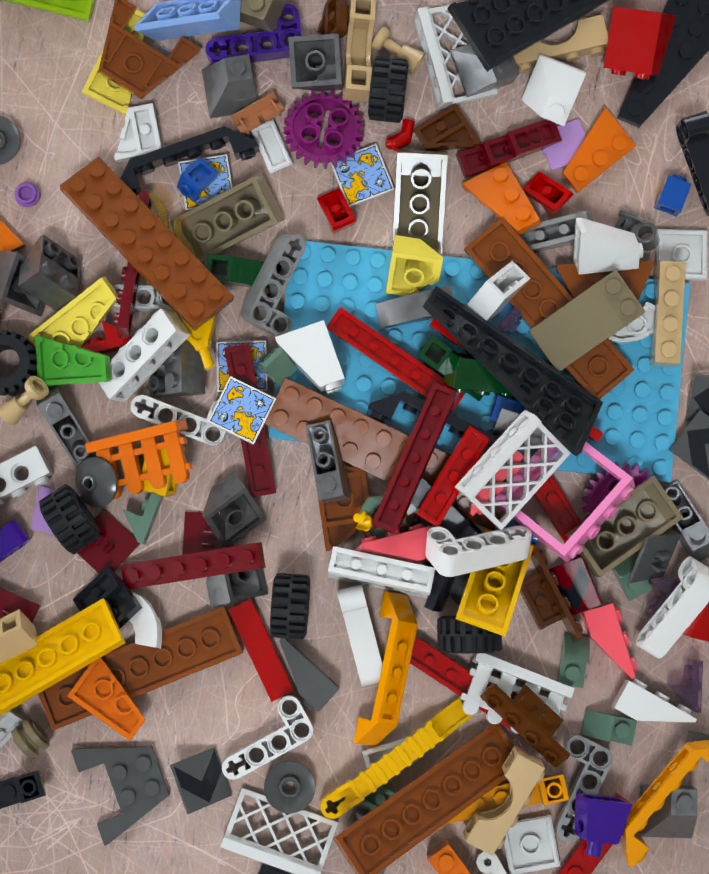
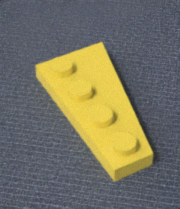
(105, 90)
(79, 317)

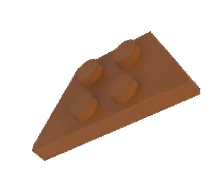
(578, 283)
(337, 516)

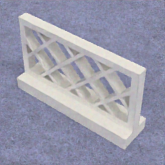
(434, 57)
(502, 452)
(381, 572)
(265, 853)

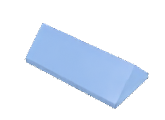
(189, 18)

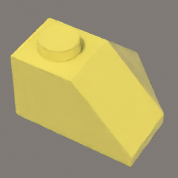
(412, 266)

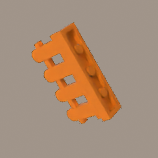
(151, 450)

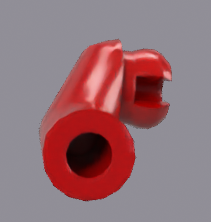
(402, 138)

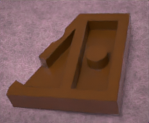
(334, 18)
(447, 131)

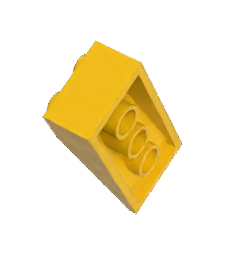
(492, 595)

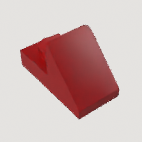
(547, 193)
(336, 210)
(110, 344)

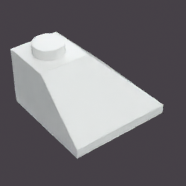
(553, 89)

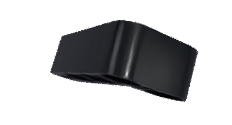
(694, 141)
(454, 521)

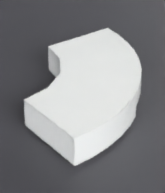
(638, 329)
(146, 624)

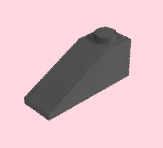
(310, 681)

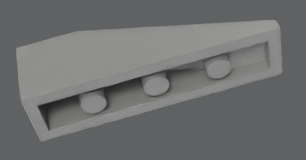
(554, 232)

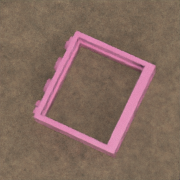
(592, 524)

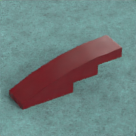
(508, 148)

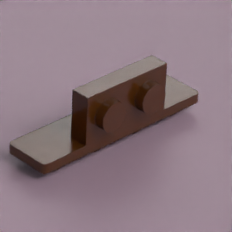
(545, 599)
(530, 718)

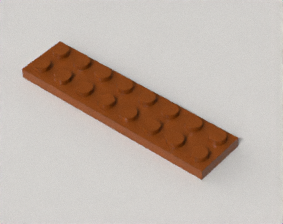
(146, 243)
(541, 297)
(142, 668)
(426, 803)

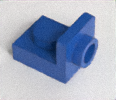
(196, 179)

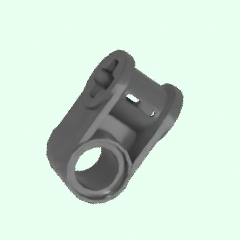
(639, 227)

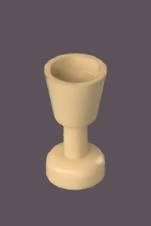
(413, 56)
(14, 408)

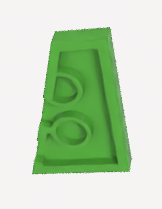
(68, 364)

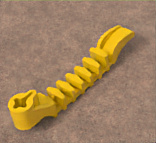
(391, 764)

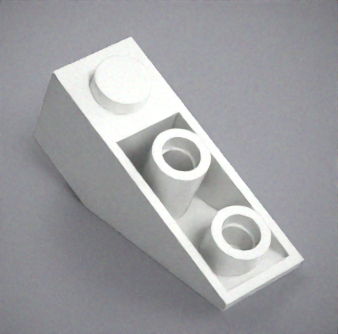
(644, 706)

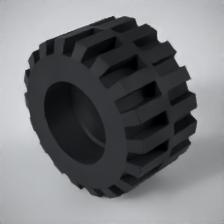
(387, 89)
(27, 362)
(69, 519)
(290, 606)
(464, 638)

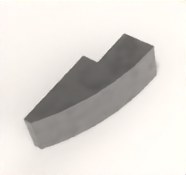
(405, 309)

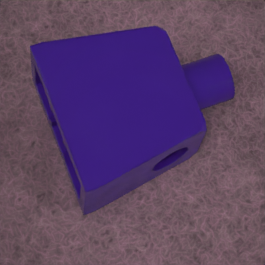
(600, 820)

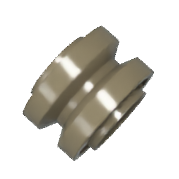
(30, 738)

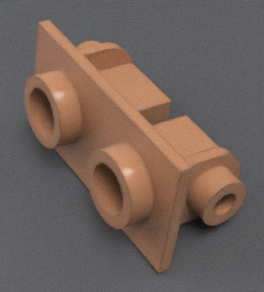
(257, 113)

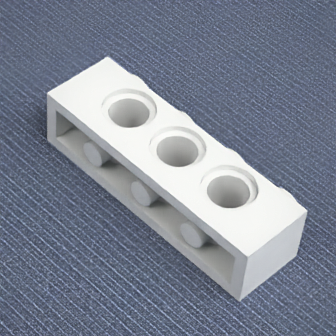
(144, 354)
(38, 472)

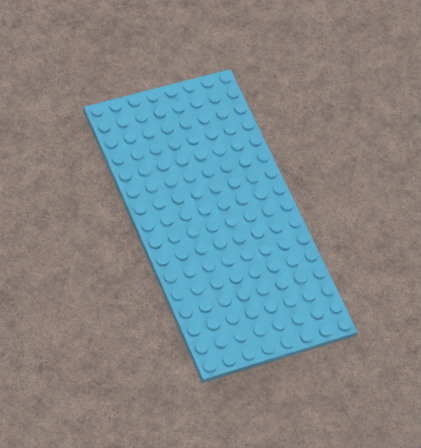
(635, 415)

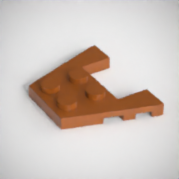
(135, 63)

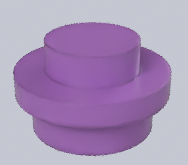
(27, 194)

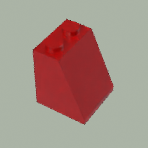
(637, 41)

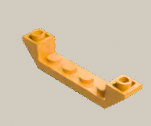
(393, 671)
(548, 791)
(654, 797)

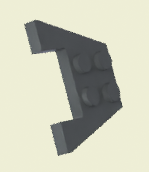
(135, 781)

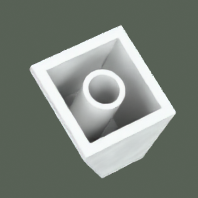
(314, 356)

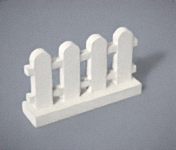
(506, 682)

